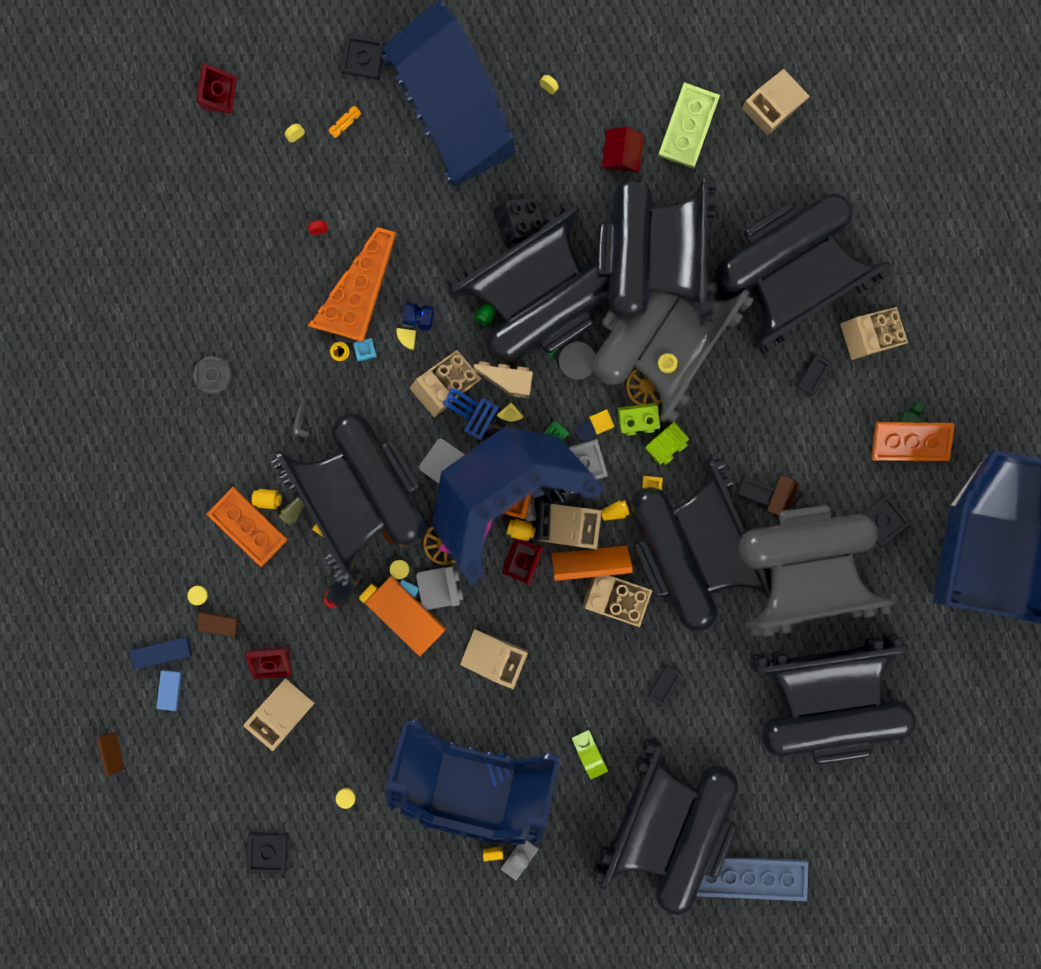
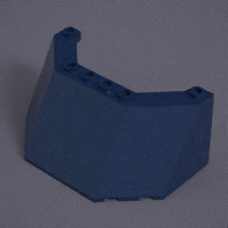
(450, 93)
(495, 479)
(465, 793)

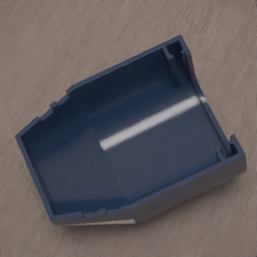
(995, 540)

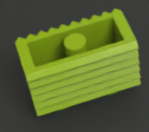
(666, 444)

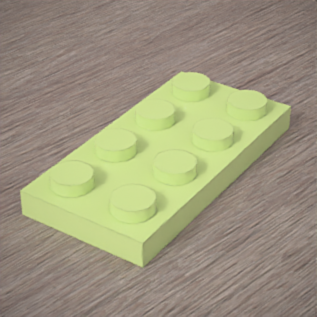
(688, 125)

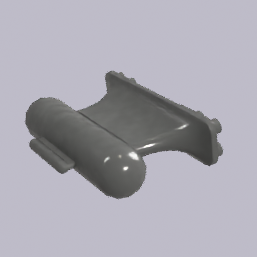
(666, 327)
(811, 567)

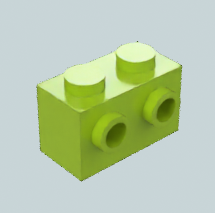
(638, 418)

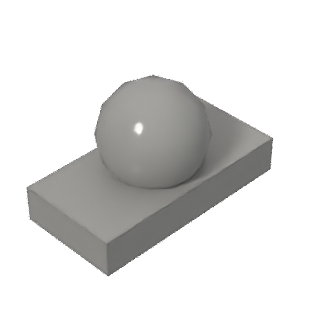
(519, 859)

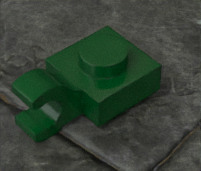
(913, 414)

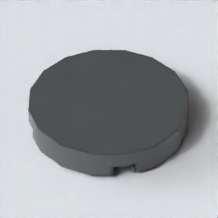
(576, 360)
(211, 380)

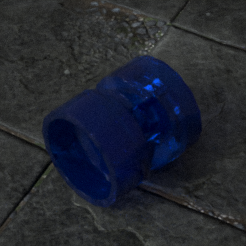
(418, 316)

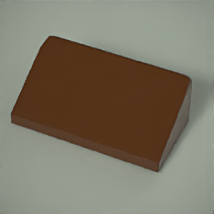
(783, 495)
(217, 624)
(110, 753)

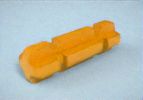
(345, 121)

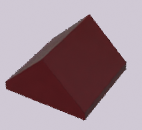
(216, 89)
(623, 149)
(522, 560)
(269, 662)

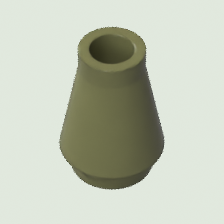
(292, 511)

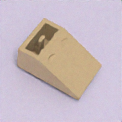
(775, 101)
(873, 333)
(511, 381)
(437, 382)
(574, 526)
(617, 599)
(494, 658)
(279, 714)

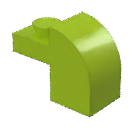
(589, 754)

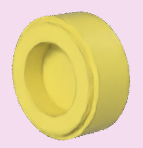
(549, 84)
(294, 132)
(667, 363)
(399, 569)
(197, 595)
(345, 798)

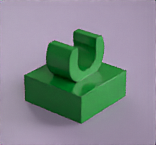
(556, 430)

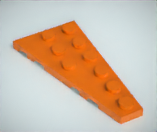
(355, 295)

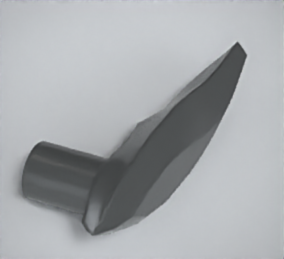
(298, 423)

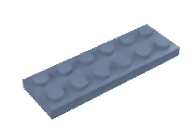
(758, 879)

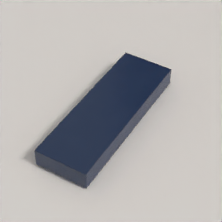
(161, 653)

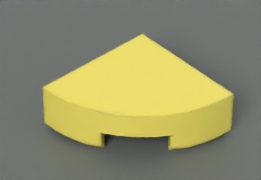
(407, 337)
(510, 413)

